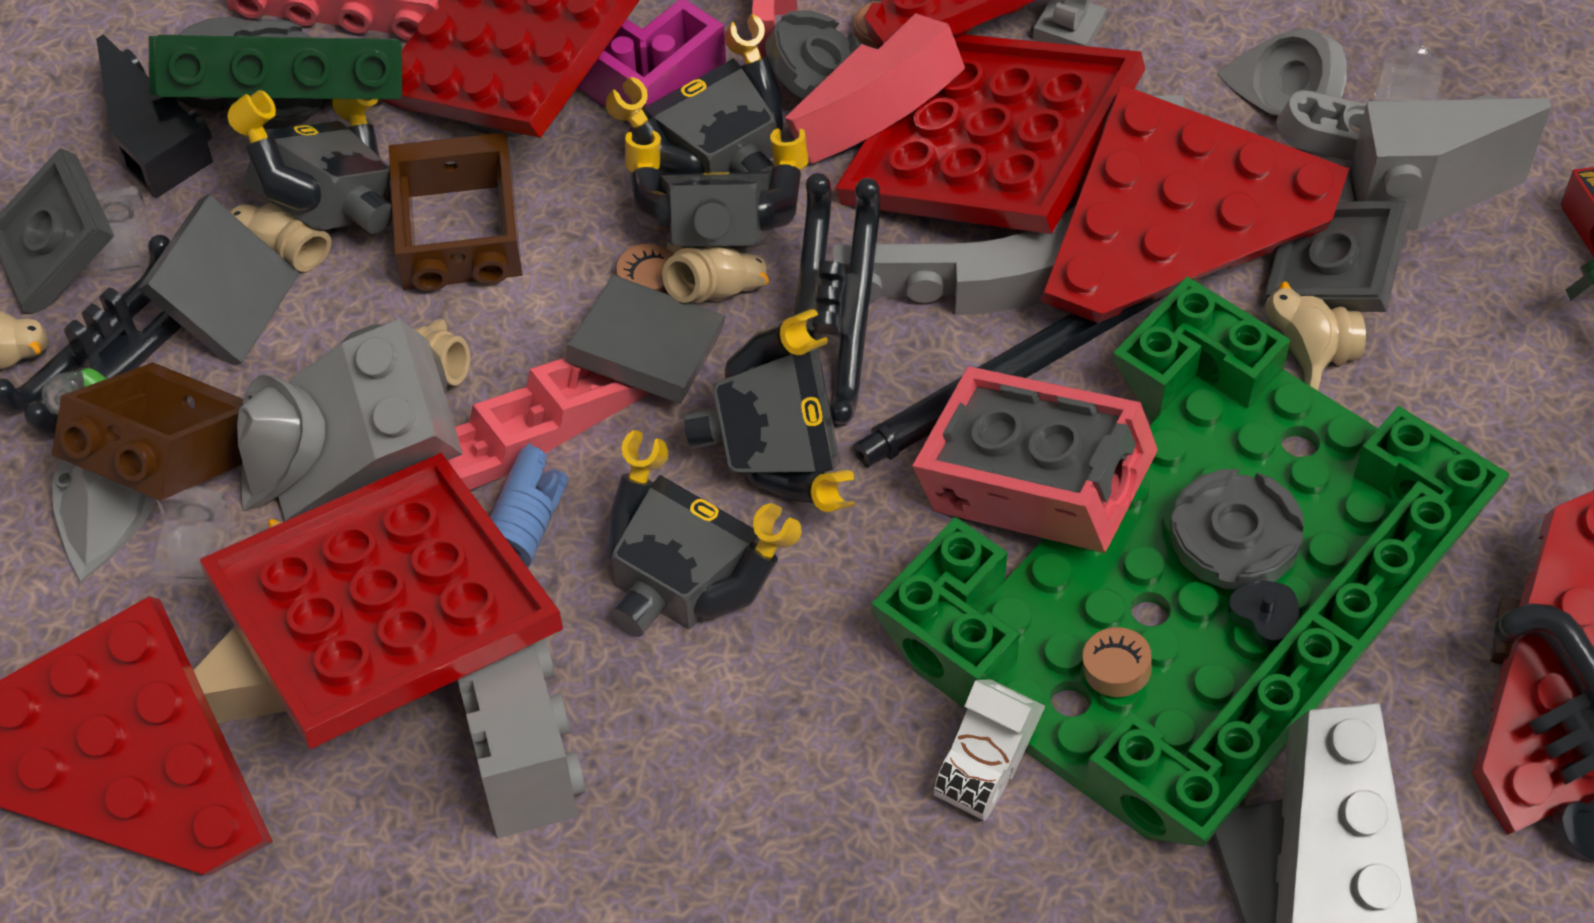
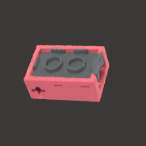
(1036, 458)

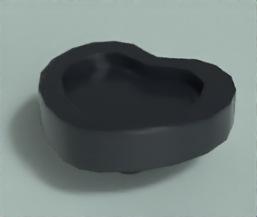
(1265, 609)
(1575, 827)

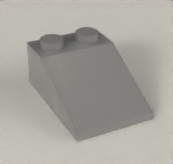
(1445, 152)
(378, 411)

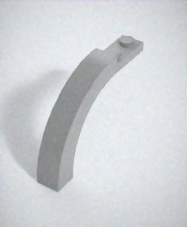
(978, 274)

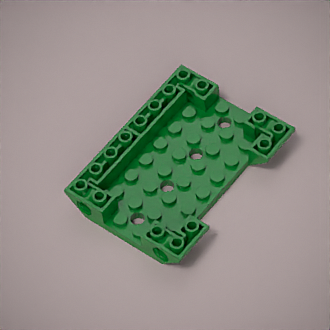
(1217, 701)

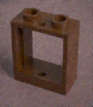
(423, 171)
(146, 433)

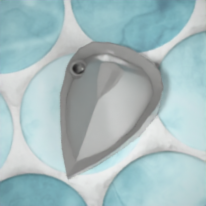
(1287, 65)
(277, 438)
(95, 516)

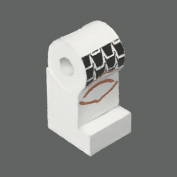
(987, 747)

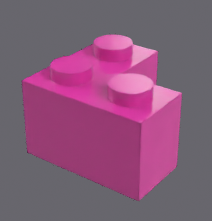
(661, 55)

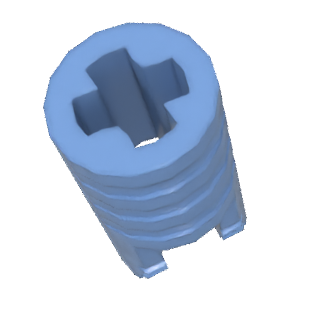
(528, 502)

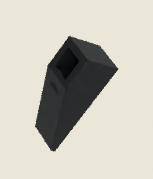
(151, 132)

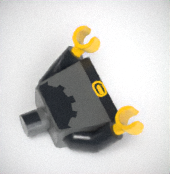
(715, 120)
(320, 170)
(716, 205)
(776, 417)
(681, 551)

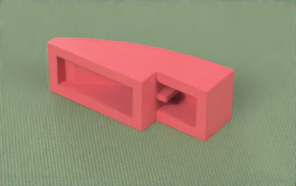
(877, 87)

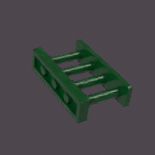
(275, 65)

